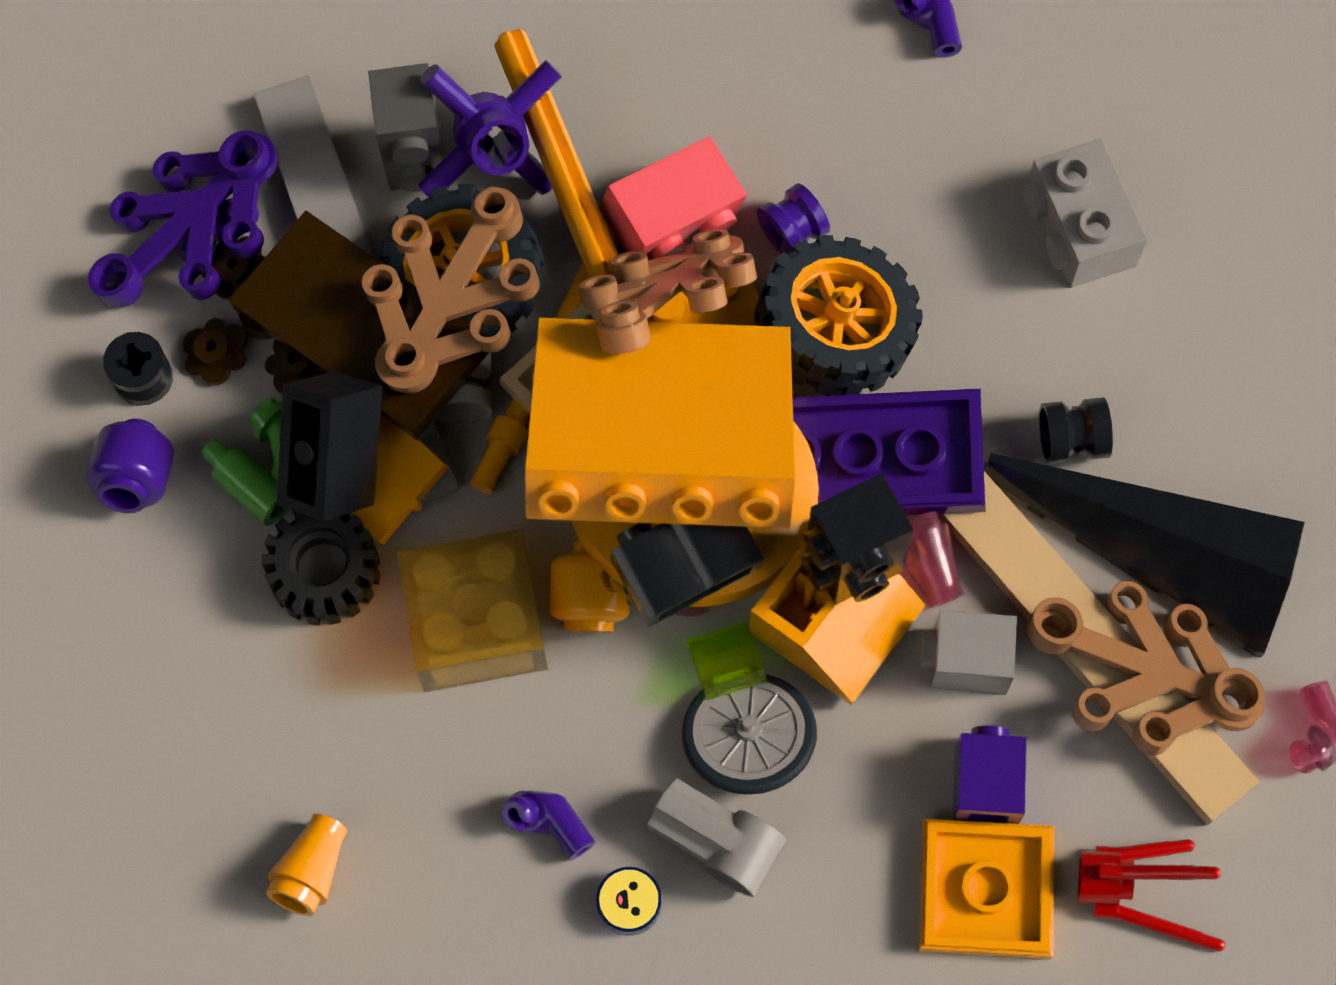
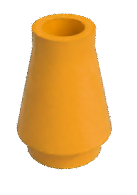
(307, 868)

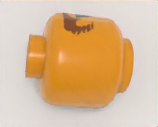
(585, 593)

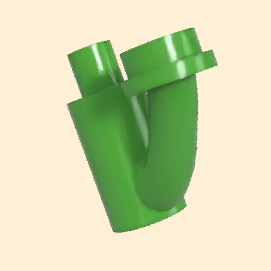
(242, 474)

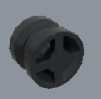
(147, 380)

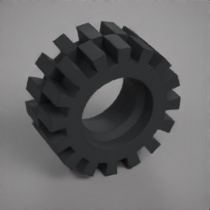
(321, 600)

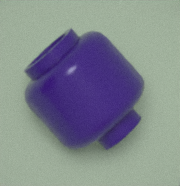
(129, 465)

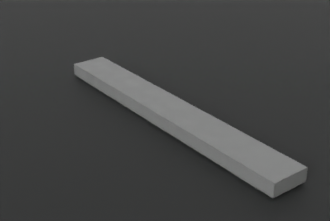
(320, 187)

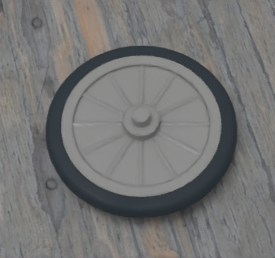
(750, 737)

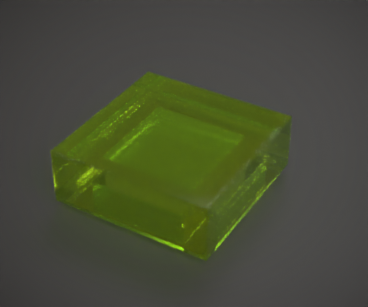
(726, 660)

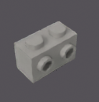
(1084, 213)

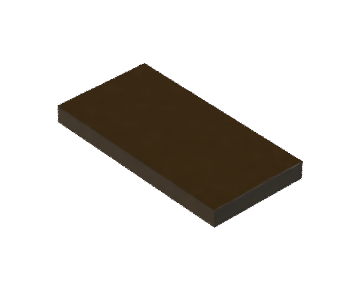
(315, 305)

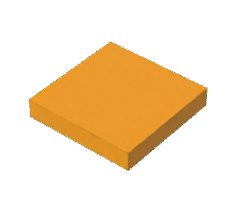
(987, 889)

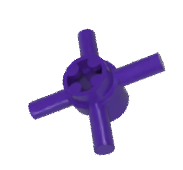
(473, 122)

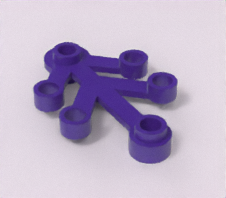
(189, 214)

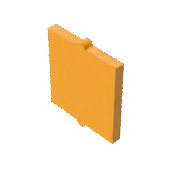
(403, 478)

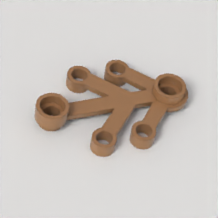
(698, 271)
(449, 296)
(1154, 668)

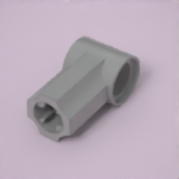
(732, 845)

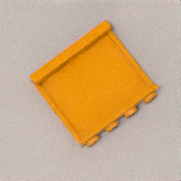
(663, 432)

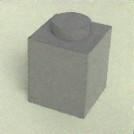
(971, 651)

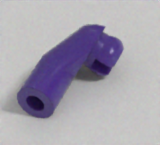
(938, 19)
(547, 814)

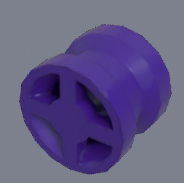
(793, 219)

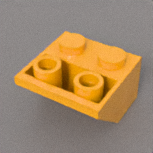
(832, 642)

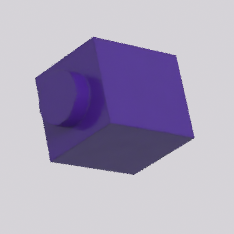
(989, 776)

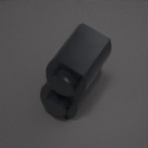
(681, 564)

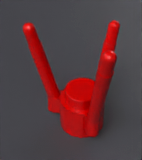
(1110, 876)

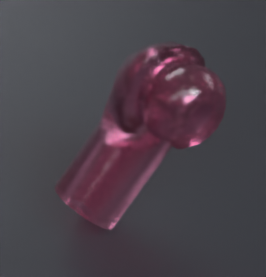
(1319, 746)

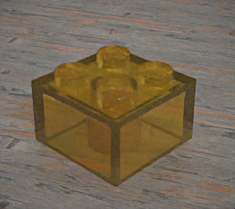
(472, 610)

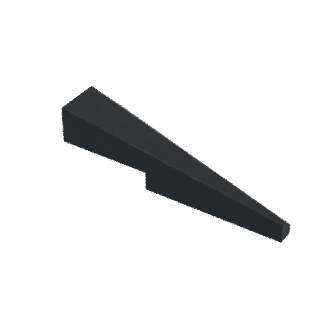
(1192, 549)

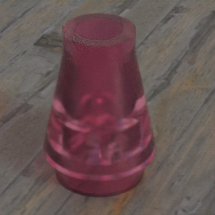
(933, 561)

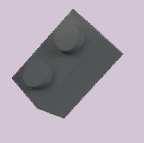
(405, 125)

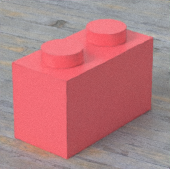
(673, 201)

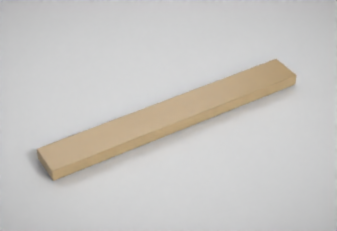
(1030, 571)

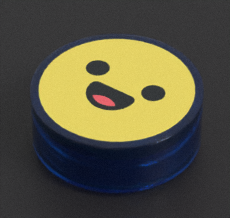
(629, 901)

